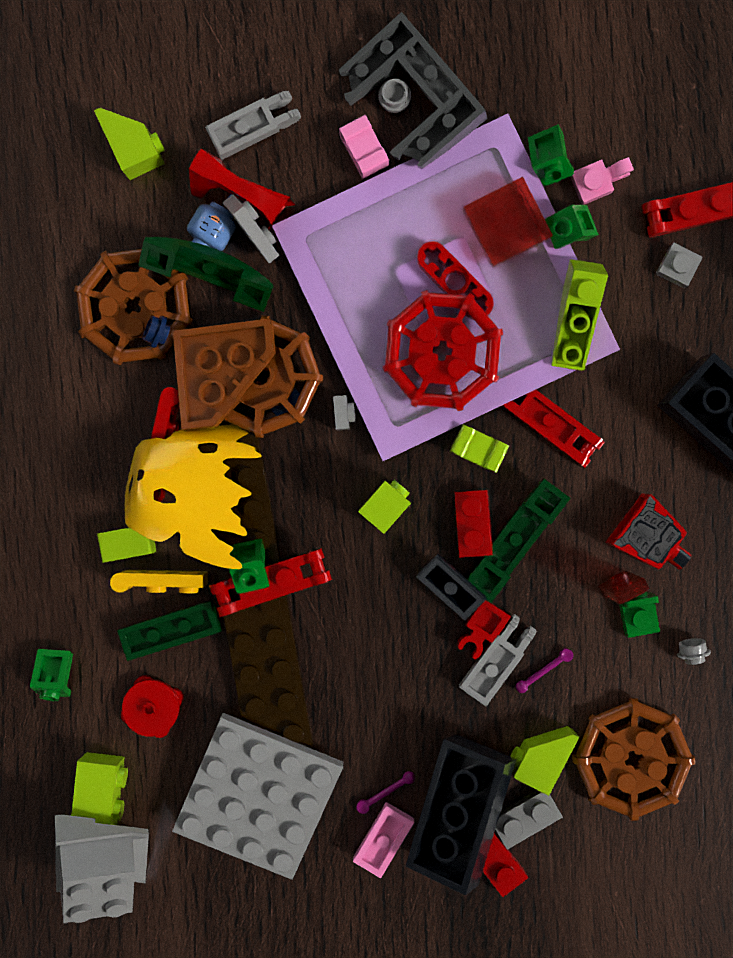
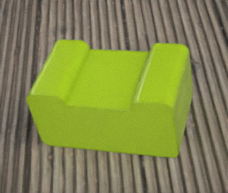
(479, 448)
(124, 544)

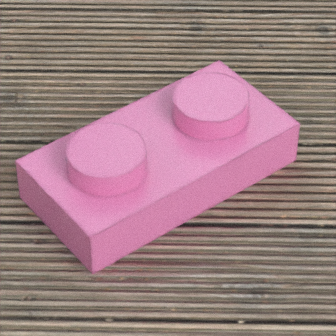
(383, 840)

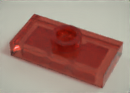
(623, 587)

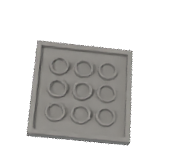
(258, 796)

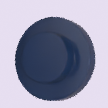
(156, 331)

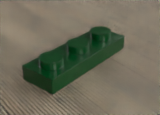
(169, 630)

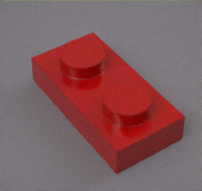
(473, 523)
(503, 868)

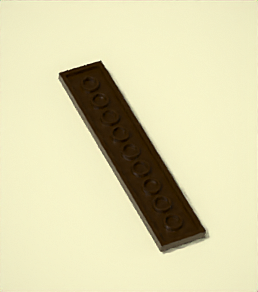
(262, 635)

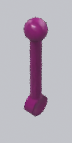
(564, 655)
(363, 805)

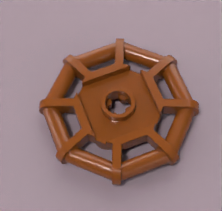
(114, 306)
(280, 386)
(650, 768)

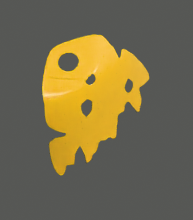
(200, 491)

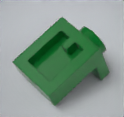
(549, 155)
(571, 225)
(253, 572)
(640, 615)
(51, 674)

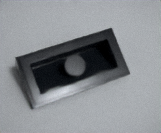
(451, 586)

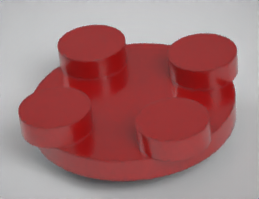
(151, 707)

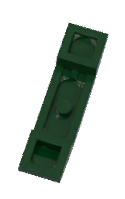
(207, 264)
(517, 537)

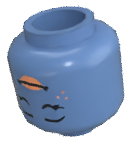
(211, 226)

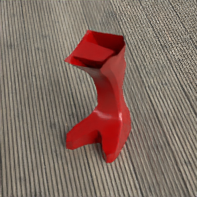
(209, 173)

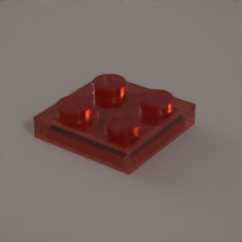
(507, 222)

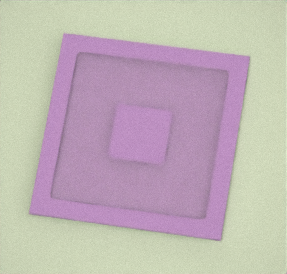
(362, 269)

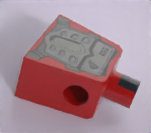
(650, 534)

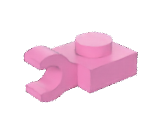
(596, 180)

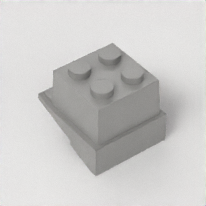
(97, 867)

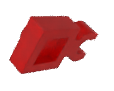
(484, 623)

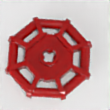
(429, 336)

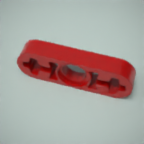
(456, 267)

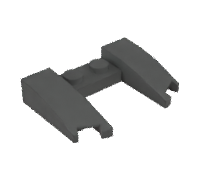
(404, 47)

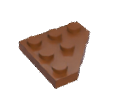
(218, 367)

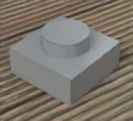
(679, 265)
(343, 412)

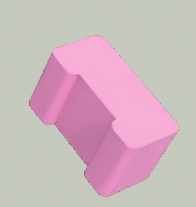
(363, 147)

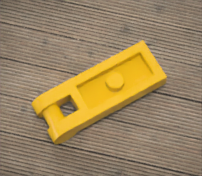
(158, 580)

